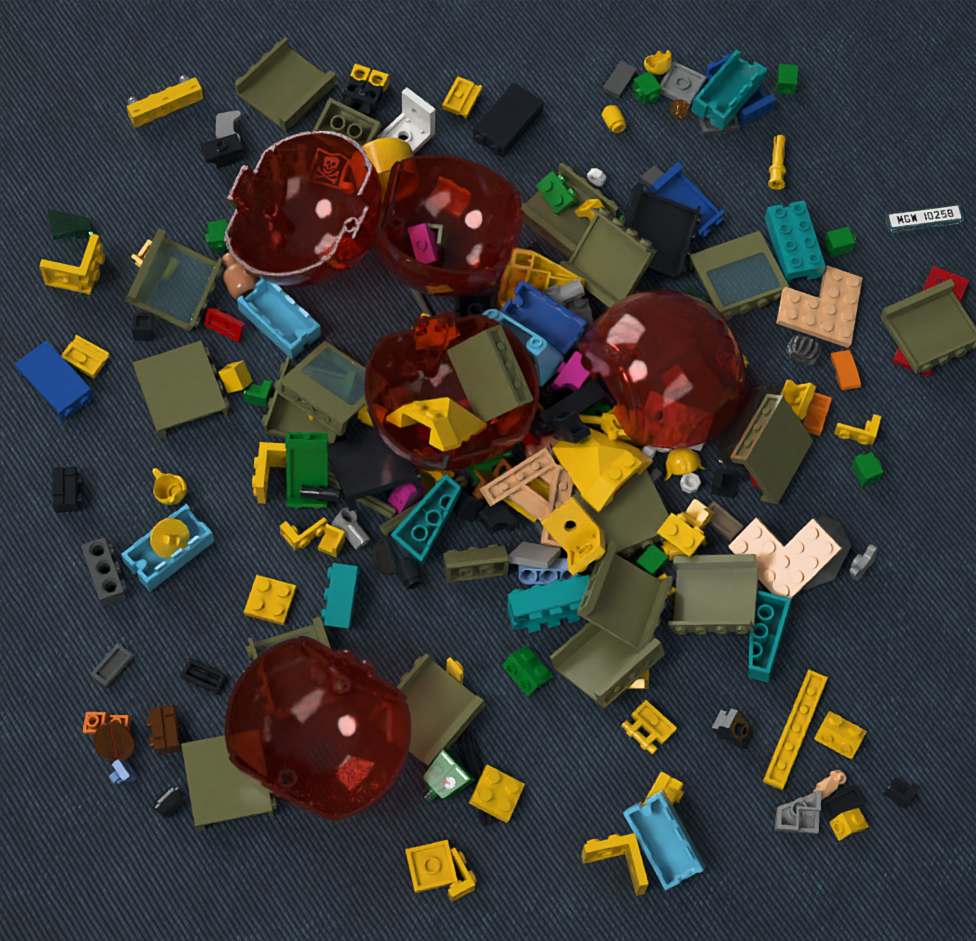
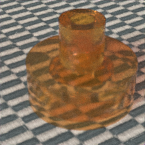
(678, 109)

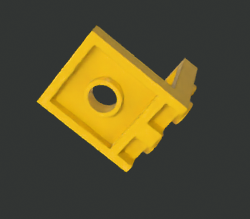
(76, 278)
(269, 456)
(583, 542)
(616, 846)

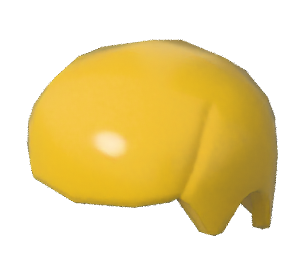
(658, 63)

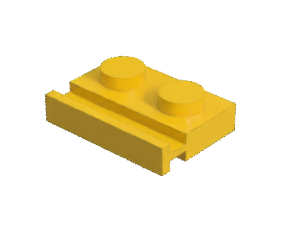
(461, 97)
(85, 356)

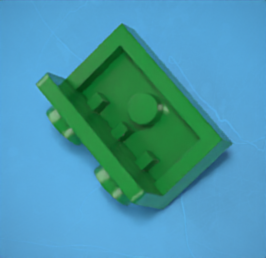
(557, 192)
(527, 670)

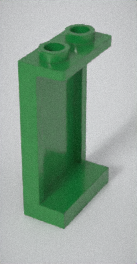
(306, 466)

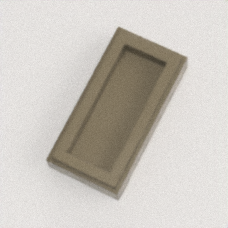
(724, 522)

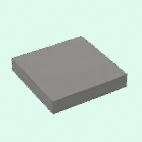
(682, 83)
(534, 555)

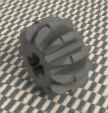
(803, 350)

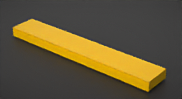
(795, 729)

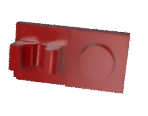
(224, 324)

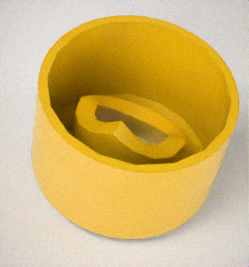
(384, 154)

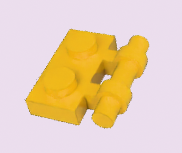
(653, 722)

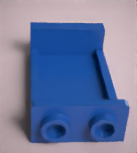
(757, 104)
(678, 188)
(54, 380)

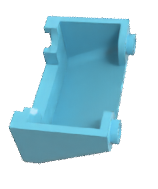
(546, 357)

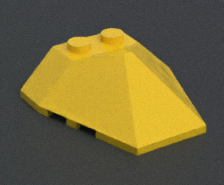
(534, 270)
(448, 421)
(600, 466)

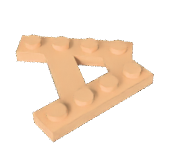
(513, 486)

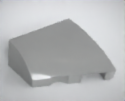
(800, 815)

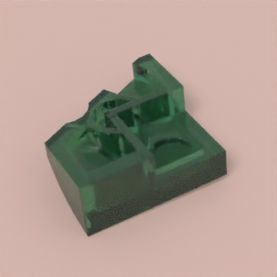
(69, 225)

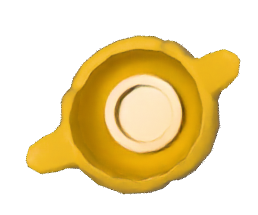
(682, 462)
(169, 488)

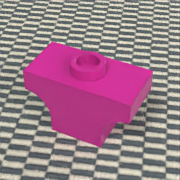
(424, 243)
(571, 374)
(406, 496)

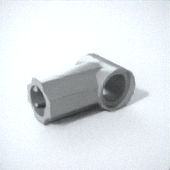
(566, 292)
(353, 532)

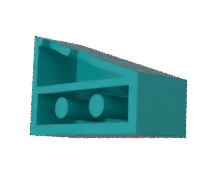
(340, 595)

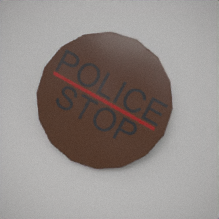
(114, 741)

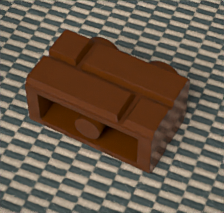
(164, 730)

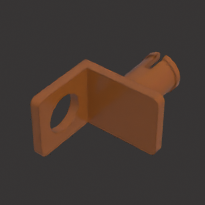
(486, 477)

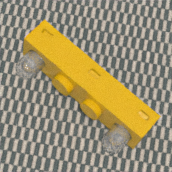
(164, 102)

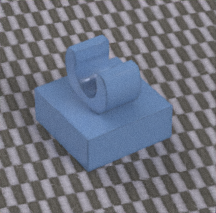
(123, 772)

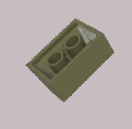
(349, 122)
(475, 563)

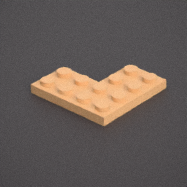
(826, 317)
(788, 567)

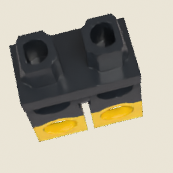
(365, 90)

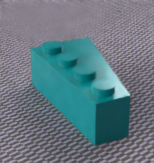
(426, 520)
(764, 643)

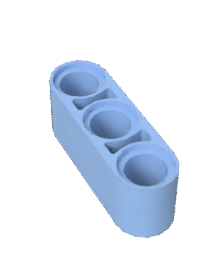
(557, 569)

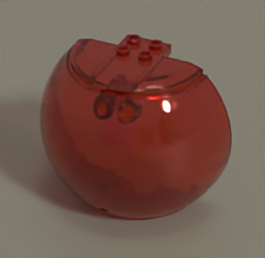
(470, 202)
(305, 209)
(415, 367)
(667, 367)
(328, 742)

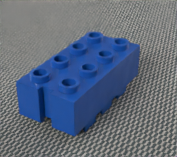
(546, 318)

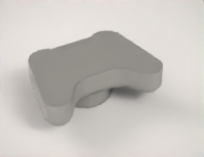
(225, 123)
(863, 562)

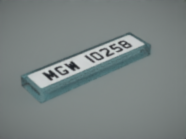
(924, 218)

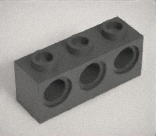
(104, 581)

